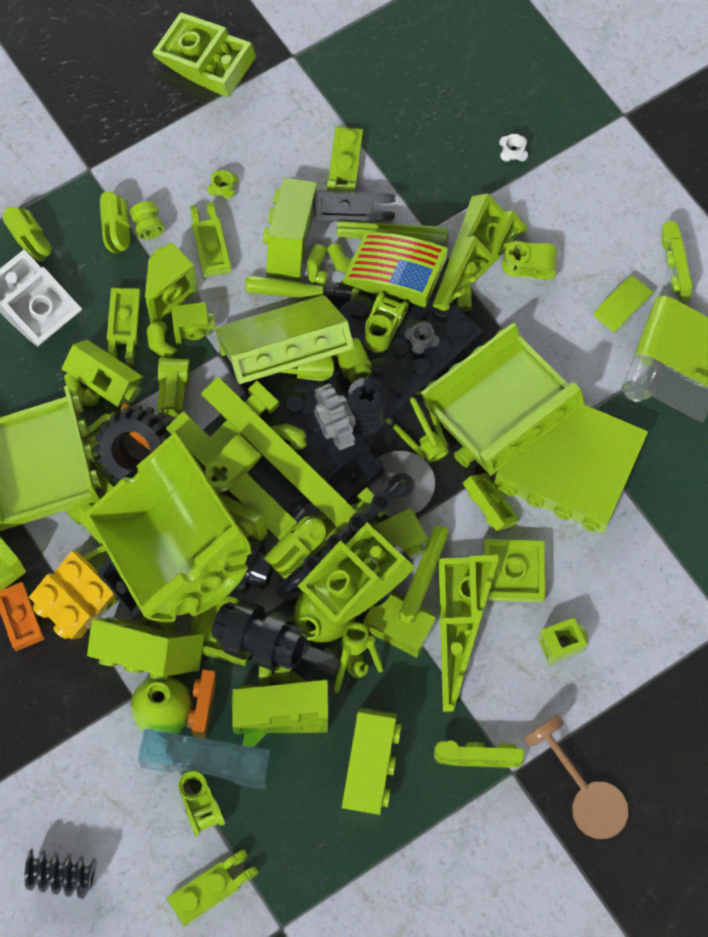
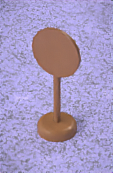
(597, 807)

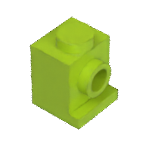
(191, 321)
(568, 630)

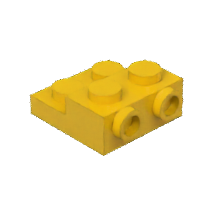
(72, 596)

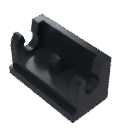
(355, 473)

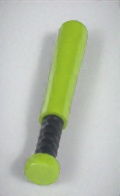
(292, 289)

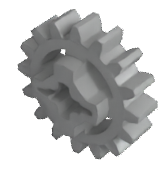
(334, 416)

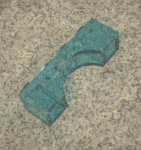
(185, 753)

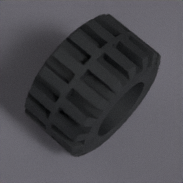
(111, 444)

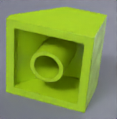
(169, 281)

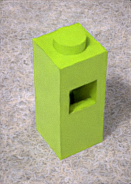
(102, 373)

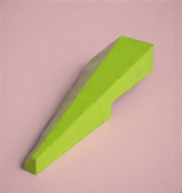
(478, 246)
(463, 597)

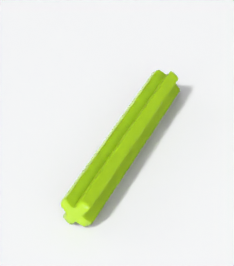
(356, 229)
(423, 574)

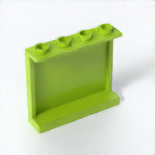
(284, 338)
(501, 399)
(45, 462)
(576, 468)

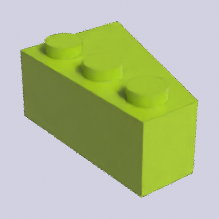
(289, 228)
(144, 648)
(281, 708)
(371, 761)

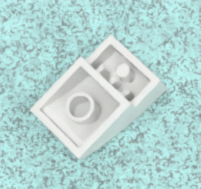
(34, 299)

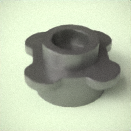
(423, 328)

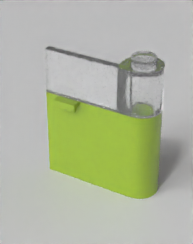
(671, 359)

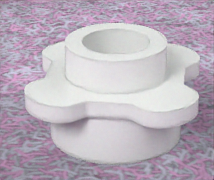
(513, 141)

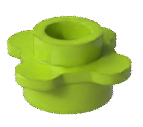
(220, 177)

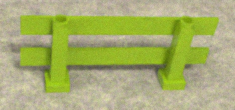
(245, 420)

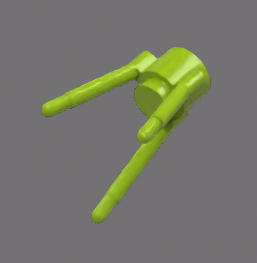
(433, 444)
(354, 642)

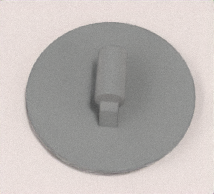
(417, 469)

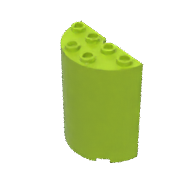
(171, 535)

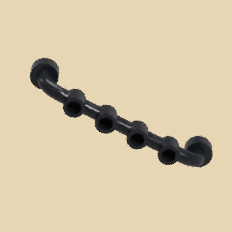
(399, 486)

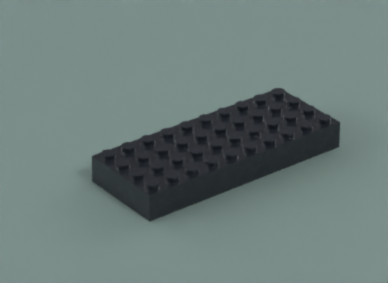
(397, 369)

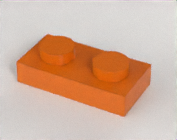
(19, 617)
(204, 691)

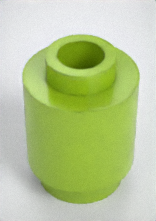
(354, 363)

